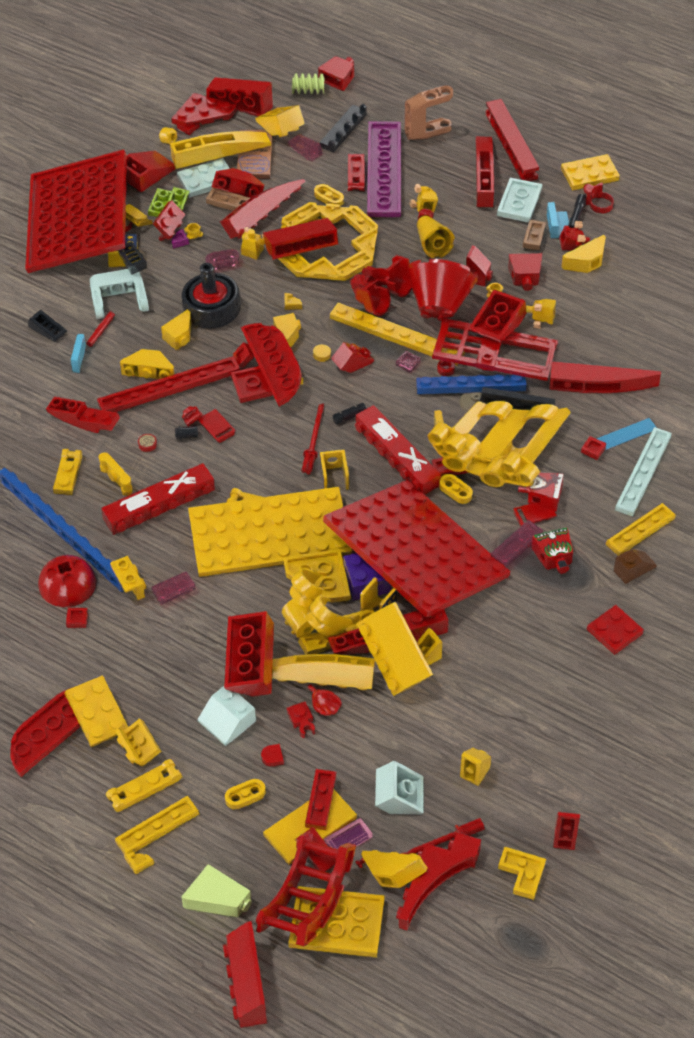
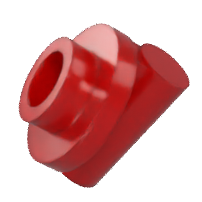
(191, 414)

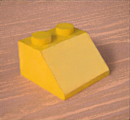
(281, 120)

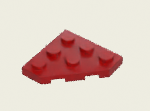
(203, 110)

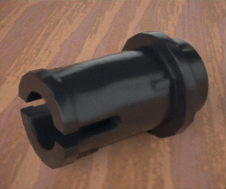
(186, 432)

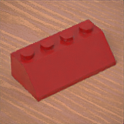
(249, 654)
(246, 976)

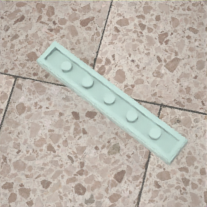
(643, 472)

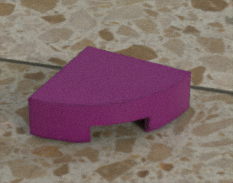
(180, 239)

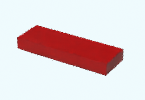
(320, 799)

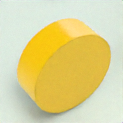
(321, 353)

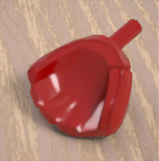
(325, 701)

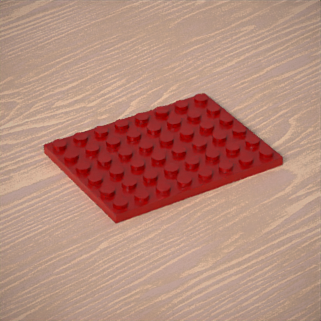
(76, 211)
(416, 547)

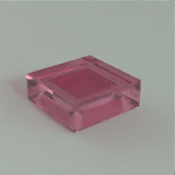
(408, 361)

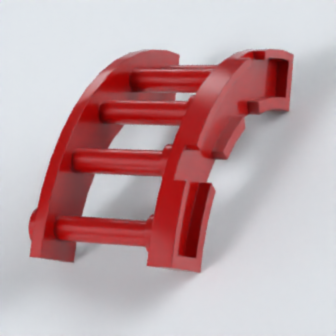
(325, 902)

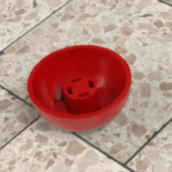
(66, 581)

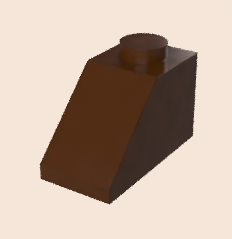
(632, 565)

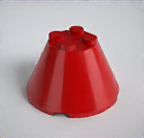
(440, 286)

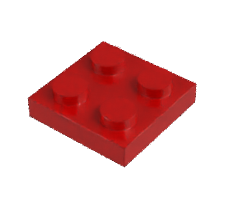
(250, 384)
(615, 629)

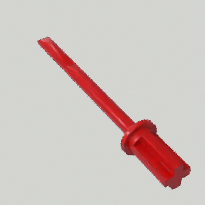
(310, 454)
(467, 829)

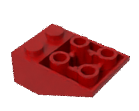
(146, 169)

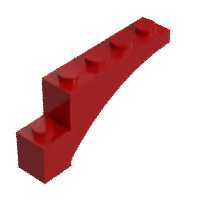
(441, 865)

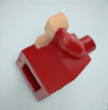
(573, 237)

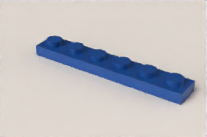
(469, 384)

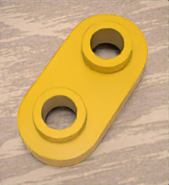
(328, 195)
(458, 491)
(244, 794)

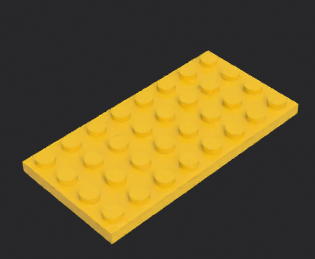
(263, 530)

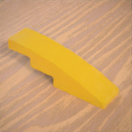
(317, 642)

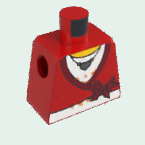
(544, 490)

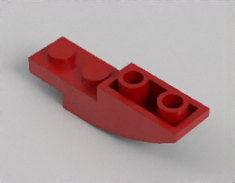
(81, 416)

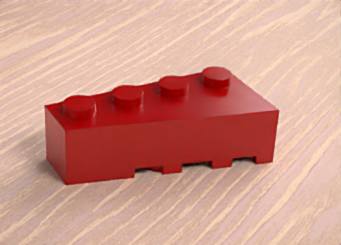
(248, 95)

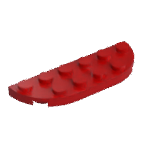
(274, 360)
(42, 733)

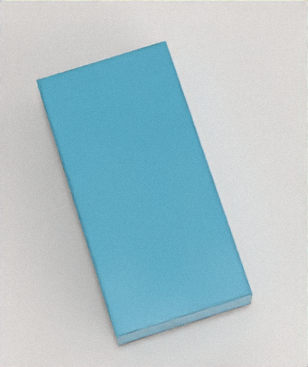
(78, 353)

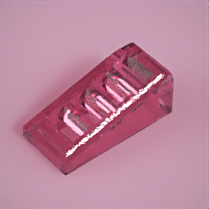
(307, 148)

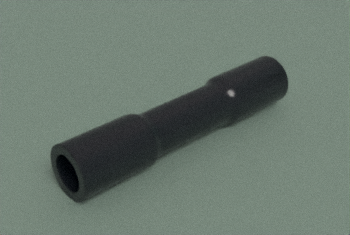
(578, 207)

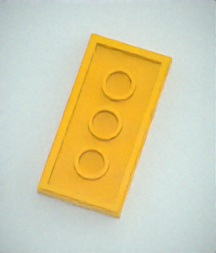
(284, 832)

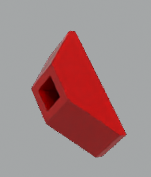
(237, 182)

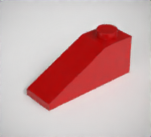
(566, 830)

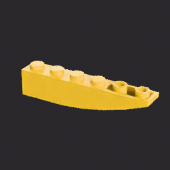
(216, 146)
(326, 670)

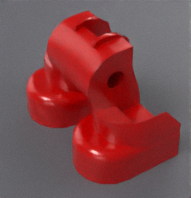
(369, 290)

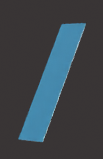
(628, 433)

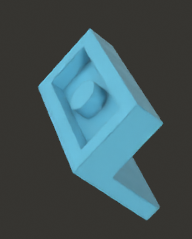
(556, 220)

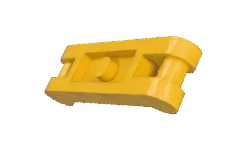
(144, 786)

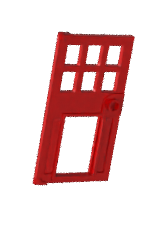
(489, 350)

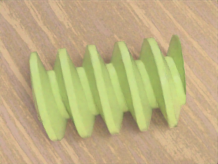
(308, 83)

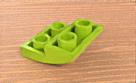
(162, 197)

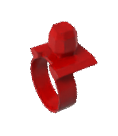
(596, 192)

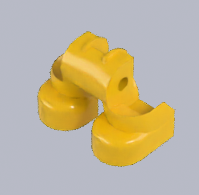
(318, 617)

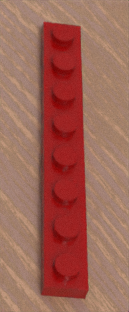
(168, 385)

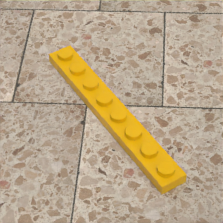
(386, 330)

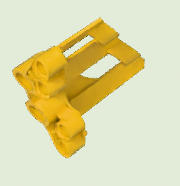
(495, 456)

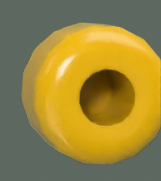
(168, 135)

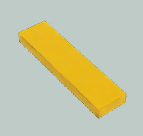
(640, 529)
(157, 826)

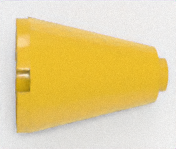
(434, 237)

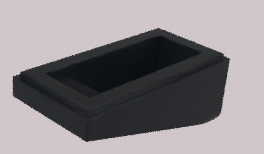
(134, 267)
(34, 324)

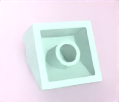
(227, 715)
(399, 789)

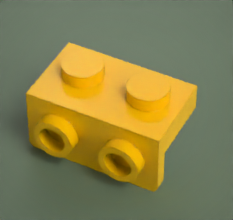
(129, 577)
(138, 743)

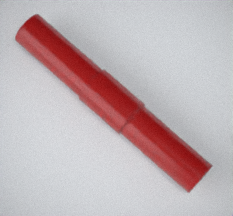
(100, 329)

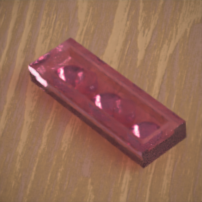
(516, 543)

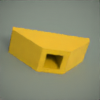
(585, 257)
(147, 364)
(394, 868)

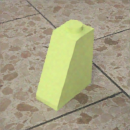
(216, 894)

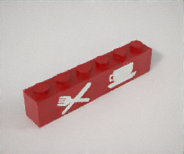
(397, 450)
(158, 499)

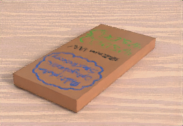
(257, 161)

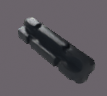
(348, 413)

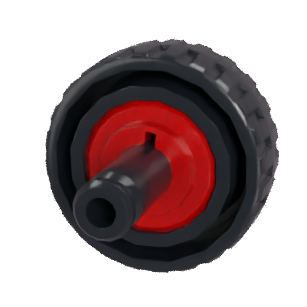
(211, 298)

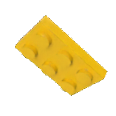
(590, 171)
(96, 710)

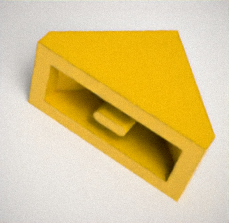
(430, 646)

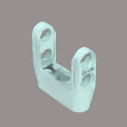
(117, 283)

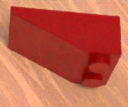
(499, 316)

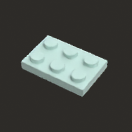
(200, 178)
(519, 200)

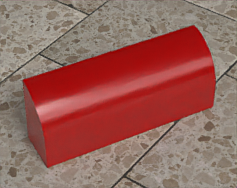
(300, 238)

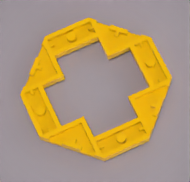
(323, 268)

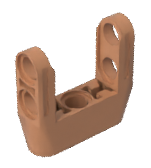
(416, 114)

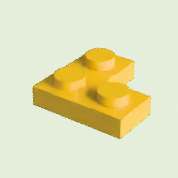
(527, 867)

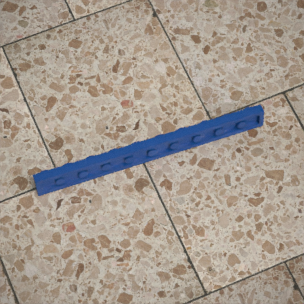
(59, 525)

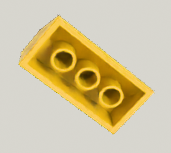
(394, 649)

